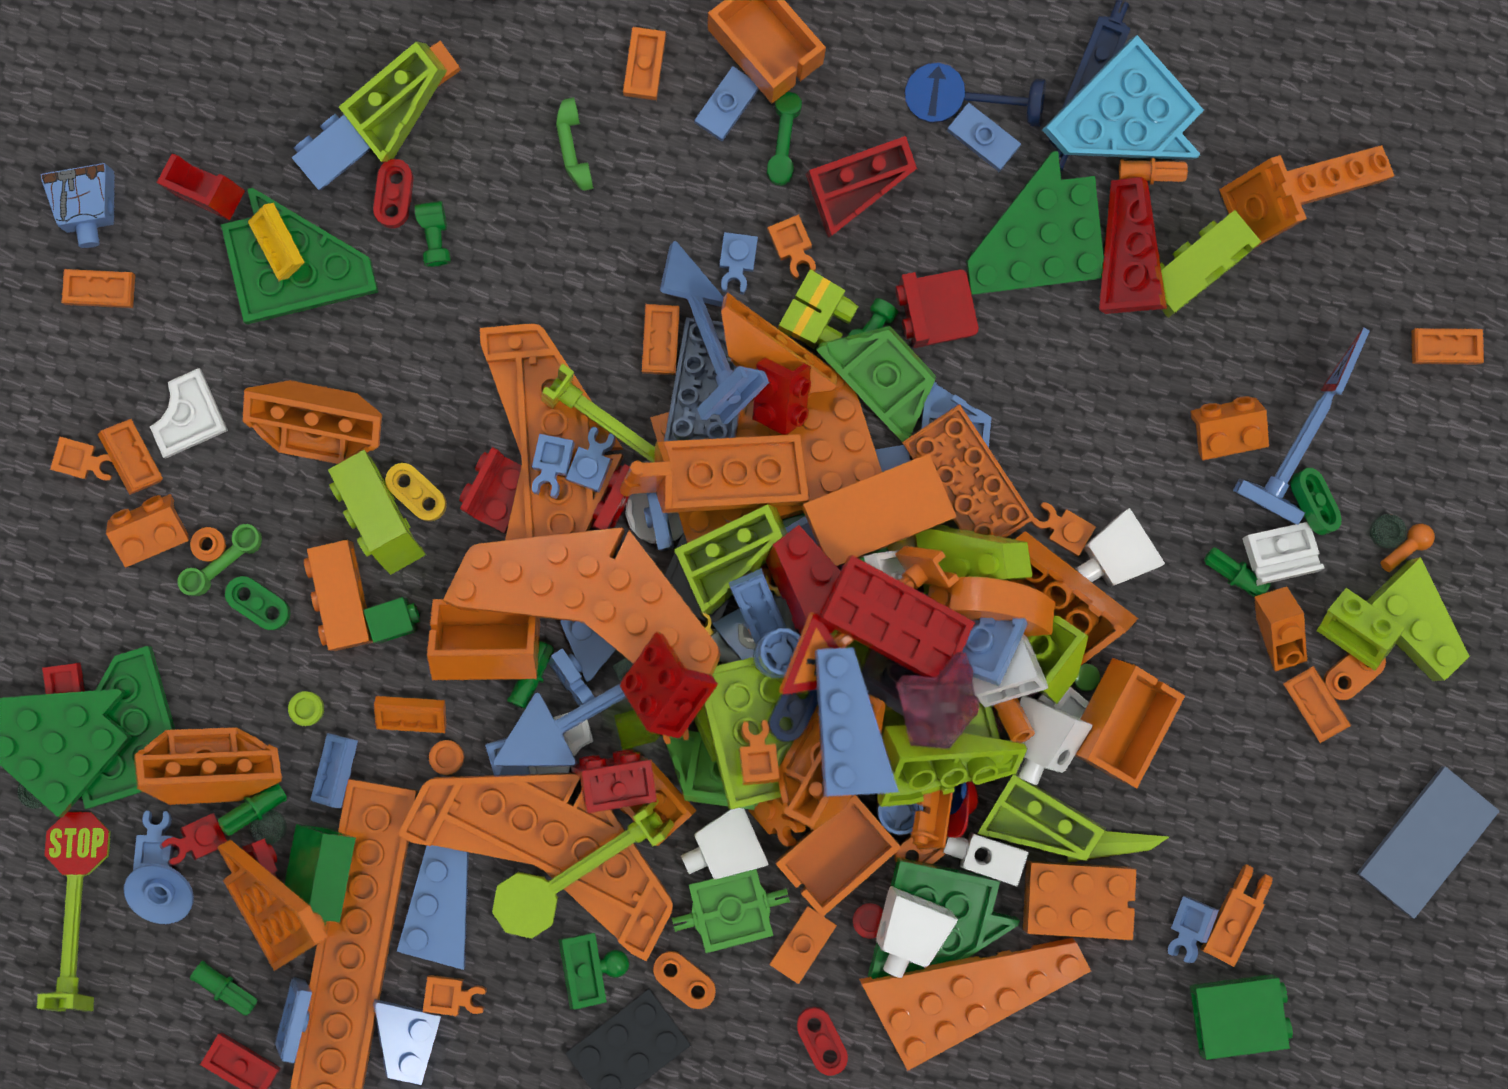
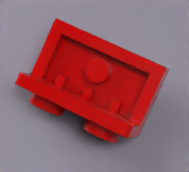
(784, 399)

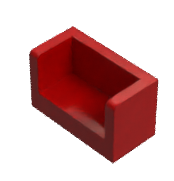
(201, 188)

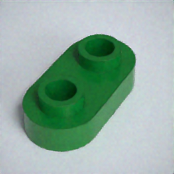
(1316, 501)
(258, 604)

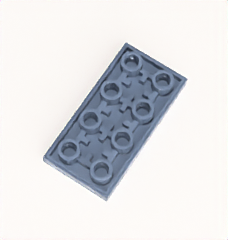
(693, 386)
(1428, 842)

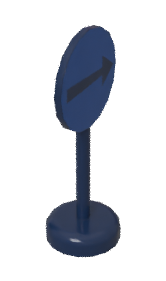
(938, 92)

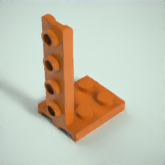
(1272, 197)

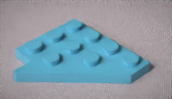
(1128, 111)

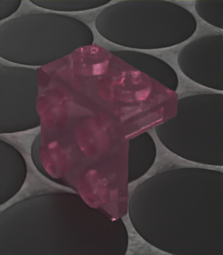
(941, 706)

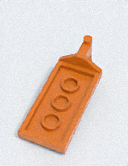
(722, 474)

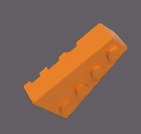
(1076, 598)

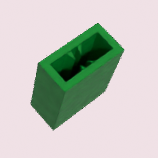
(320, 869)
(1240, 1016)

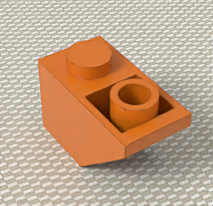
(1282, 628)

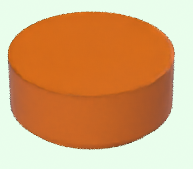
(446, 757)

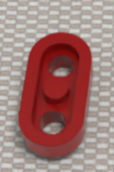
(392, 194)
(822, 1040)

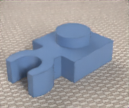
(737, 256)
(552, 459)
(590, 465)
(567, 670)
(148, 846)
(1194, 924)

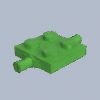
(730, 910)

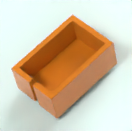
(767, 42)
(481, 644)
(1128, 721)
(838, 856)
(1079, 900)

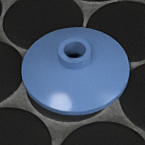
(150, 901)

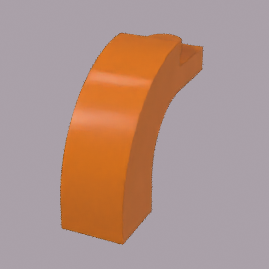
(998, 600)

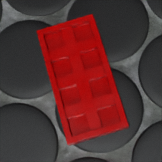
(895, 619)

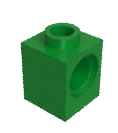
(392, 620)

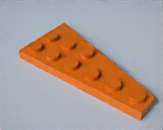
(962, 997)

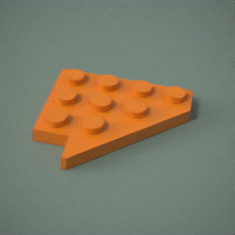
(273, 912)

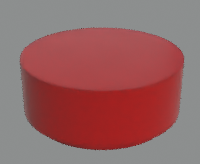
(867, 920)

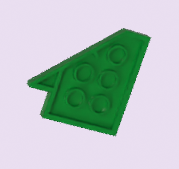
(1042, 236)
(328, 276)
(140, 712)
(59, 743)
(969, 899)

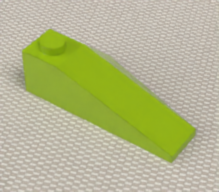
(1059, 657)
(931, 769)

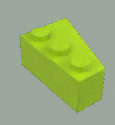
(394, 100)
(1206, 260)
(374, 513)
(729, 554)
(977, 554)
(1429, 631)
(1042, 821)

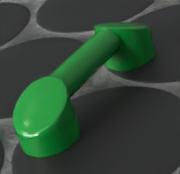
(780, 166)

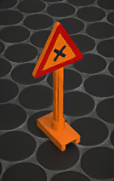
(920, 568)

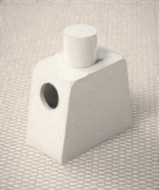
(1120, 552)
(1021, 678)
(1054, 741)
(726, 846)
(1001, 863)
(912, 930)

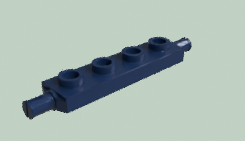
(1105, 42)

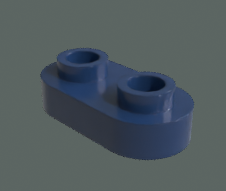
(795, 709)

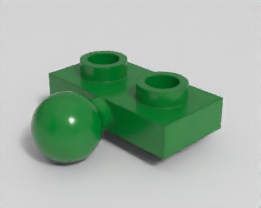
(584, 969)

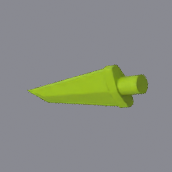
(1122, 843)

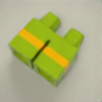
(814, 308)

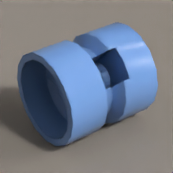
(775, 652)
(897, 818)

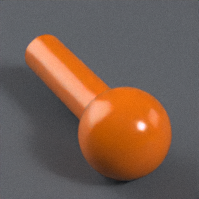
(1418, 538)

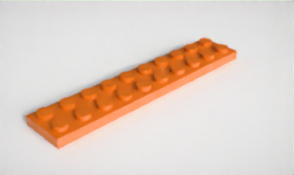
(354, 956)

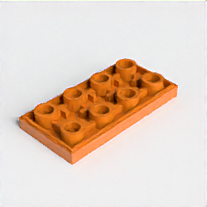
(971, 475)
(879, 510)

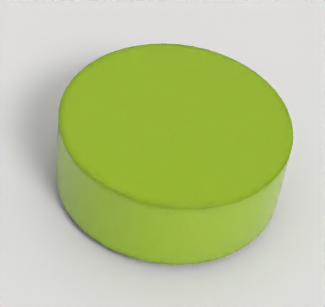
(306, 708)

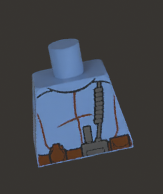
(82, 200)

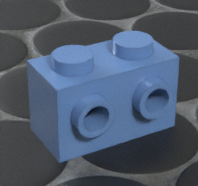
(331, 151)

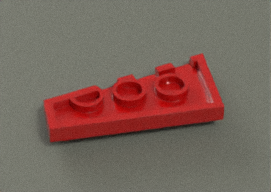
(1131, 255)

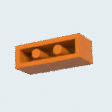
(338, 595)

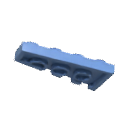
(849, 735)
(438, 909)

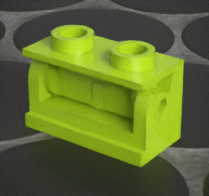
(1360, 629)

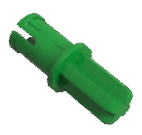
(1235, 572)
(525, 688)
(252, 809)
(224, 988)

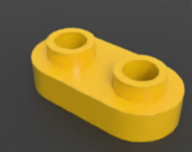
(416, 492)

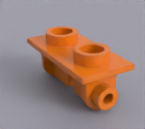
(932, 823)

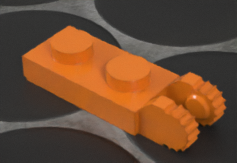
(1237, 918)

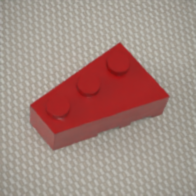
(857, 181)
(802, 575)

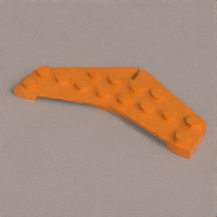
(522, 365)
(581, 582)
(534, 824)

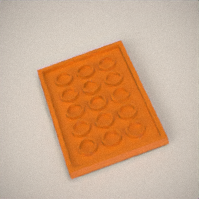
(834, 451)

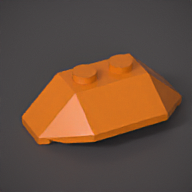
(753, 338)
(312, 420)
(206, 766)
(803, 775)

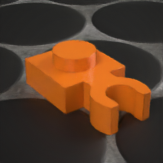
(791, 241)
(77, 459)
(1067, 531)
(758, 760)
(773, 820)
(446, 996)

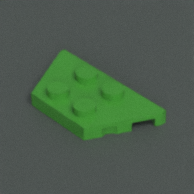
(883, 375)
(696, 771)

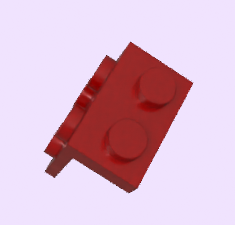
(937, 307)

